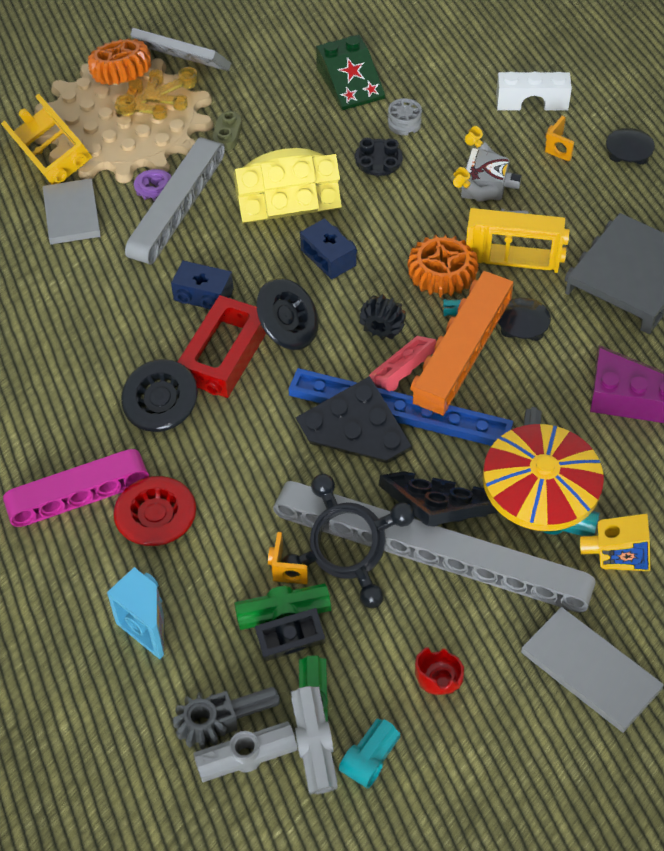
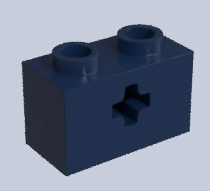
(328, 248)
(201, 284)

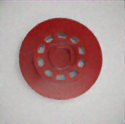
(156, 518)

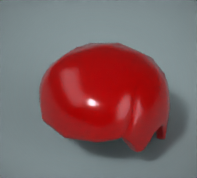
(438, 671)

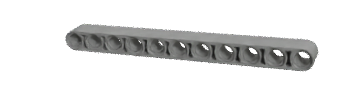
(448, 551)

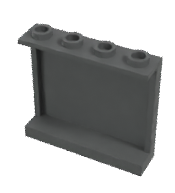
(625, 269)

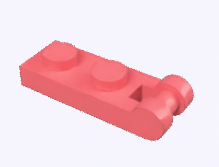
(402, 363)

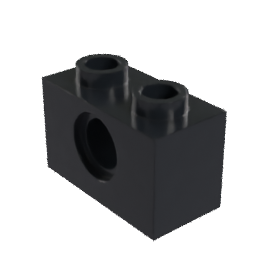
(290, 634)

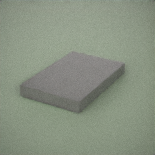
(71, 211)

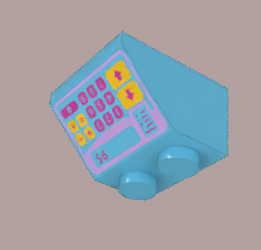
(139, 610)

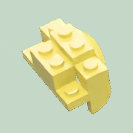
(288, 184)

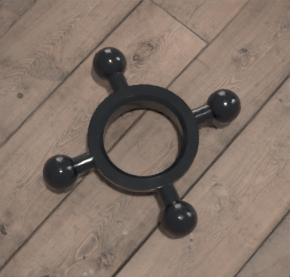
(400, 515)

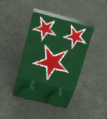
(349, 72)

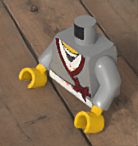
(485, 172)

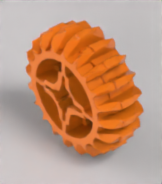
(119, 61)
(442, 265)

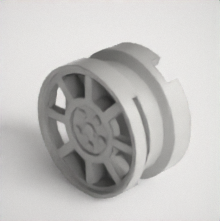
(403, 117)

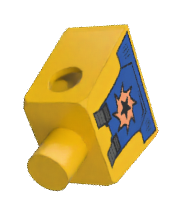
(620, 543)

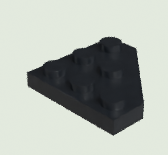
(356, 424)
(436, 500)

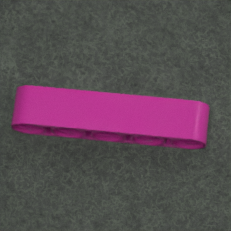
(73, 488)

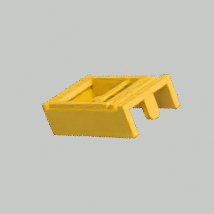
(37, 125)
(484, 223)

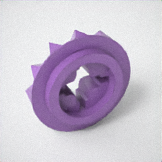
(154, 176)

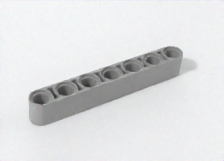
(174, 201)

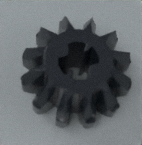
(382, 317)

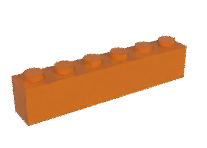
(462, 343)

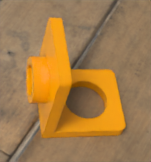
(554, 135)
(279, 568)

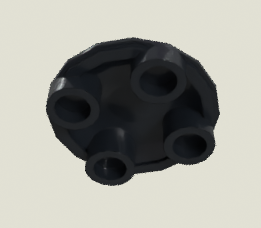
(630, 146)
(378, 156)
(525, 319)

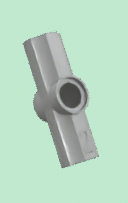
(314, 740)
(224, 757)

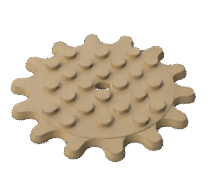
(123, 141)

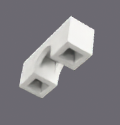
(516, 86)

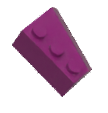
(627, 387)

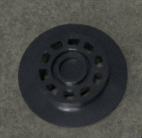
(287, 313)
(166, 403)

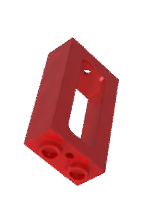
(225, 377)

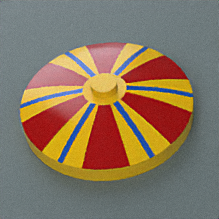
(543, 477)

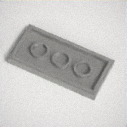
(181, 49)
(592, 669)

